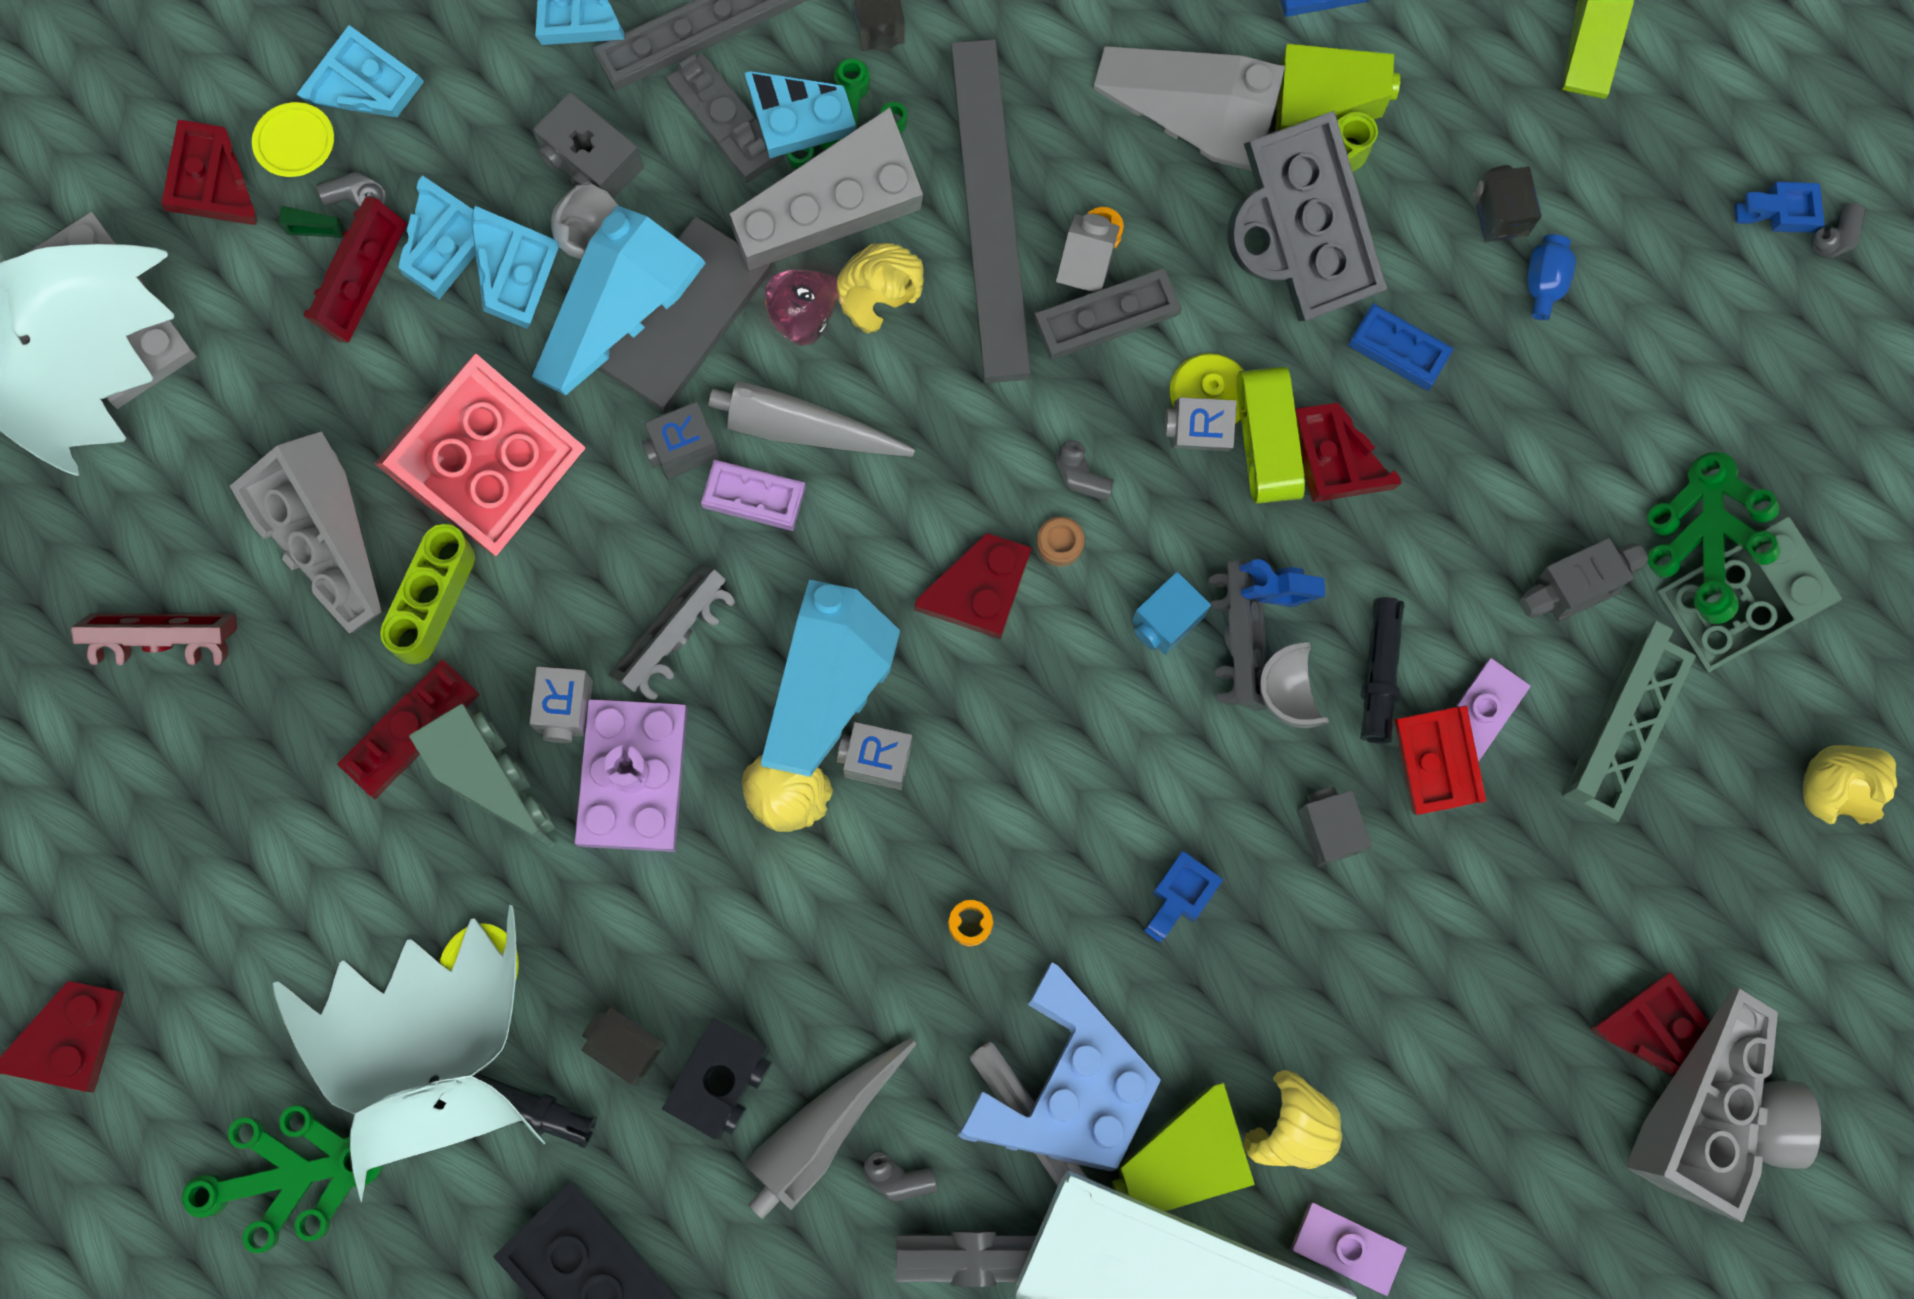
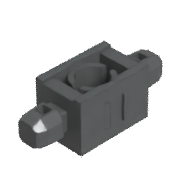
(1583, 580)

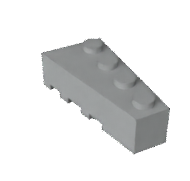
(831, 196)

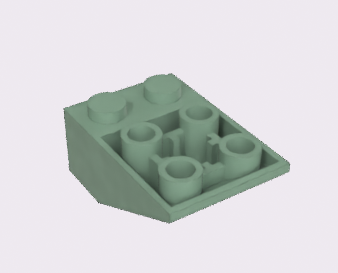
(1768, 595)
(467, 759)

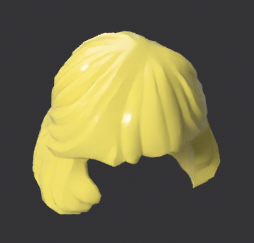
(878, 275)
(1849, 783)
(784, 798)
(1305, 1132)

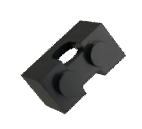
(691, 1096)

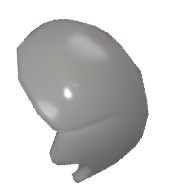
(579, 217)

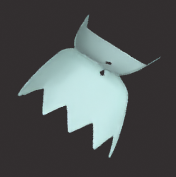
(77, 312)
(382, 1049)

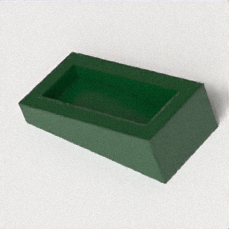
(309, 223)

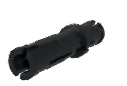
(1381, 680)
(547, 1115)

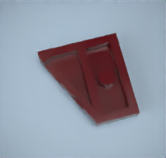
(206, 176)
(1338, 456)
(979, 586)
(1655, 1024)
(66, 1039)

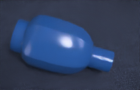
(1550, 273)

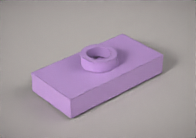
(753, 495)
(1491, 702)
(1348, 1248)

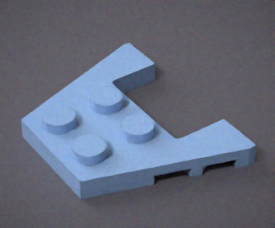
(1090, 1096)

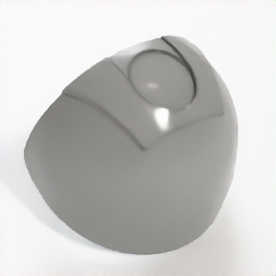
(1287, 688)
(1792, 1125)

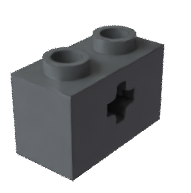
(587, 147)

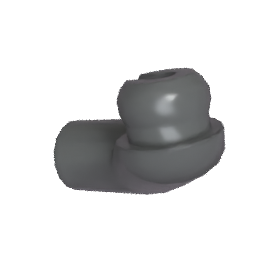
(350, 187)
(1842, 238)
(1077, 475)
(895, 1182)

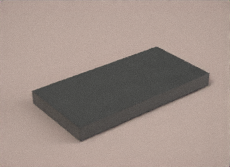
(680, 339)

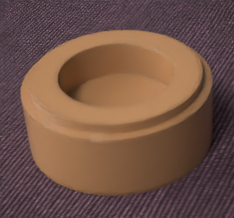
(1060, 541)

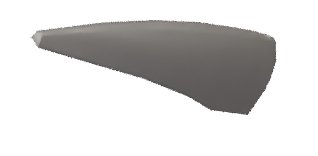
(797, 421)
(807, 1143)

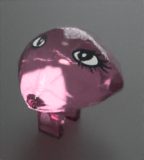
(801, 304)

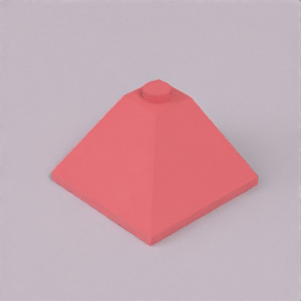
(481, 455)

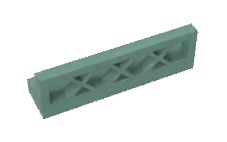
(1619, 718)

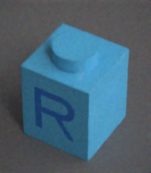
(1169, 614)

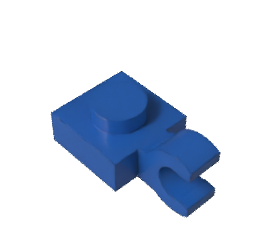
(1787, 204)
(1284, 587)
(1184, 891)

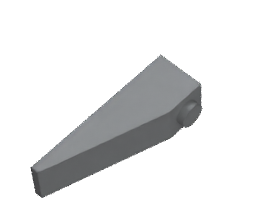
(1195, 96)
(308, 509)
(1708, 1118)

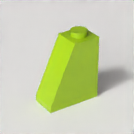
(1335, 81)
(1189, 1156)

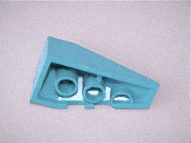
(619, 282)
(831, 668)

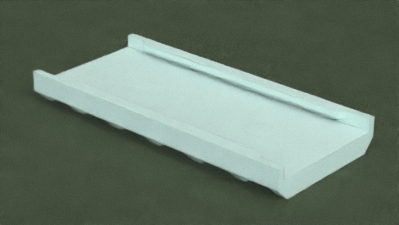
(1122, 1248)

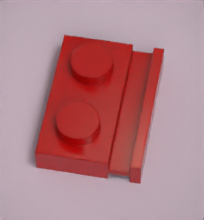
(1439, 760)

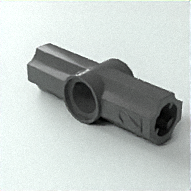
(962, 1257)

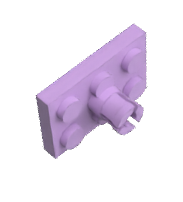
(631, 775)

